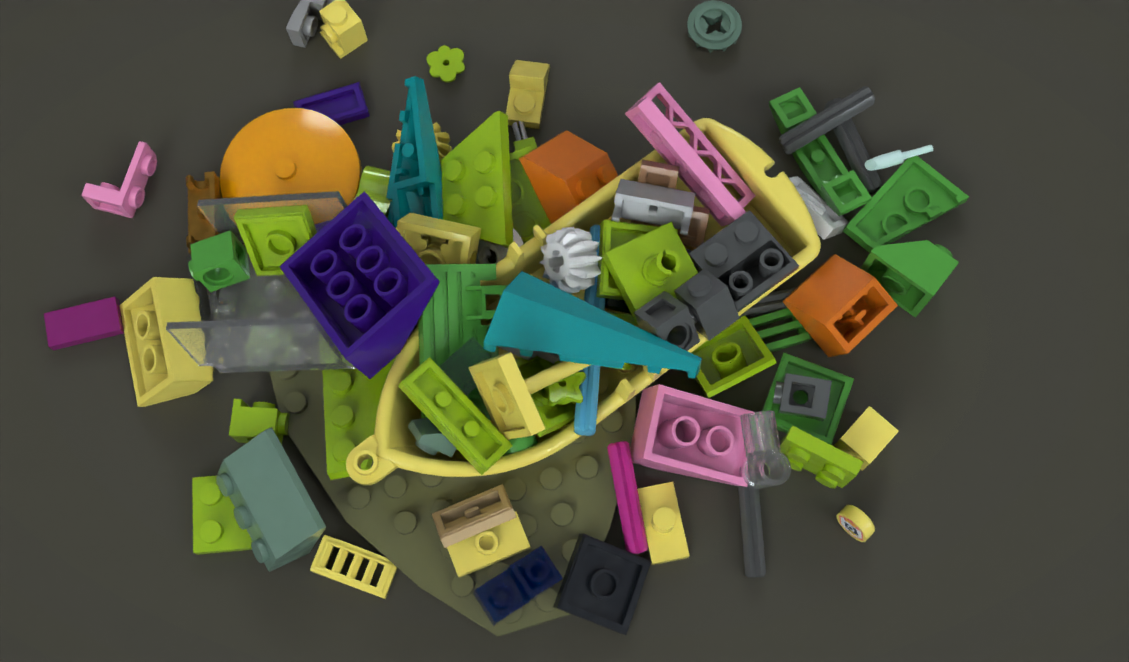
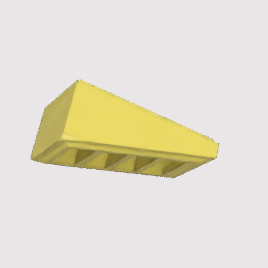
(323, 555)

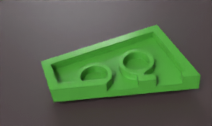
(903, 204)

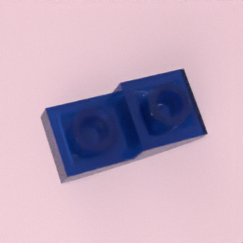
(517, 585)

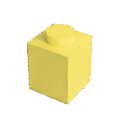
(867, 437)

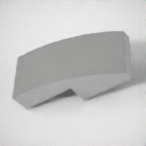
(304, 21)

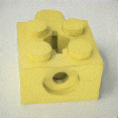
(440, 240)

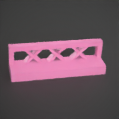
(676, 151)

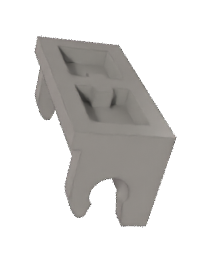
(653, 204)

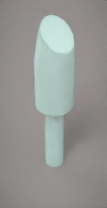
(894, 158)

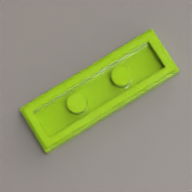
(455, 415)

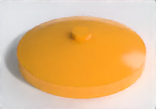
(290, 155)

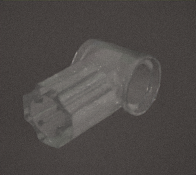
(763, 447)

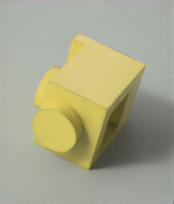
(342, 28)

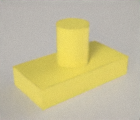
(663, 523)

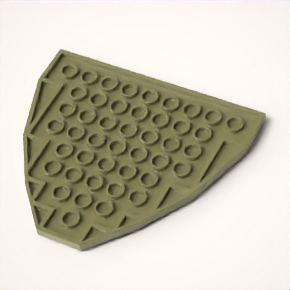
(553, 499)

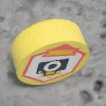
(856, 523)

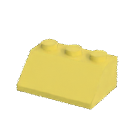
(157, 361)

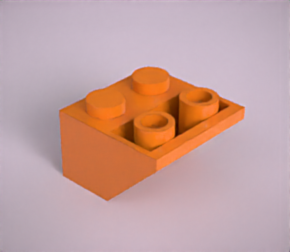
(839, 305)

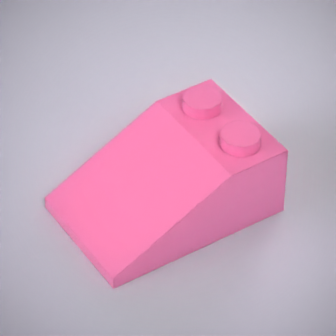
(689, 436)

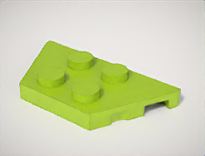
(479, 181)

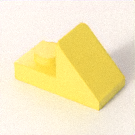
(527, 93)

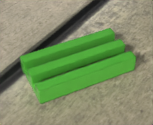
(802, 336)

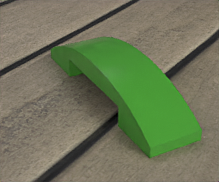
(818, 159)

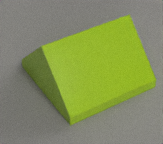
(732, 358)

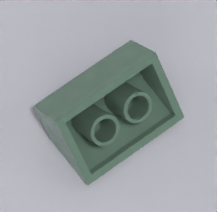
(270, 501)

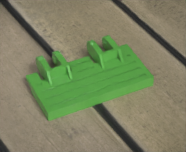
(456, 314)

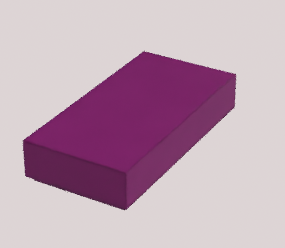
(83, 323)

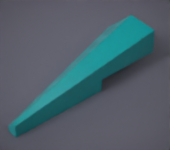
(416, 165)
(553, 321)

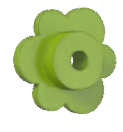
(444, 56)

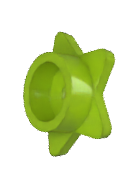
(563, 395)

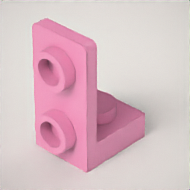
(132, 192)

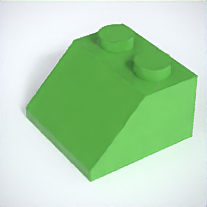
(910, 271)

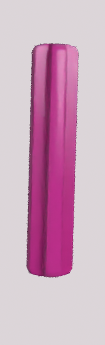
(627, 497)

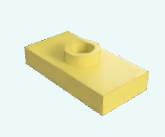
(489, 547)

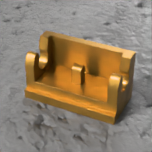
(198, 225)

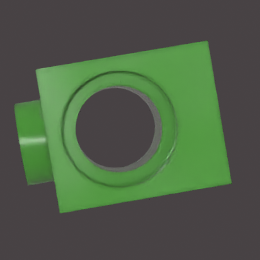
(219, 261)

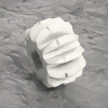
(570, 259)

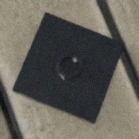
(602, 584)

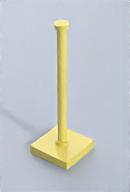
(509, 395)

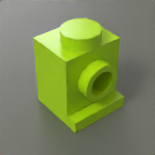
(251, 421)

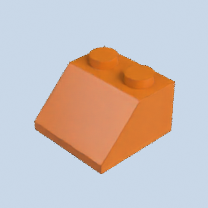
(566, 172)

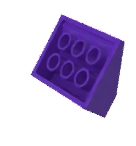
(362, 284)

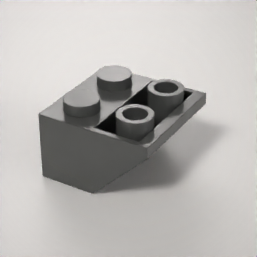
(744, 259)

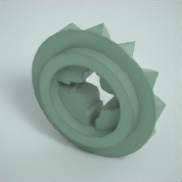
(710, 13)

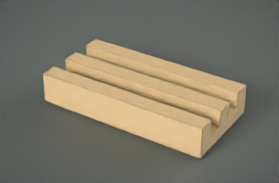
(473, 515)

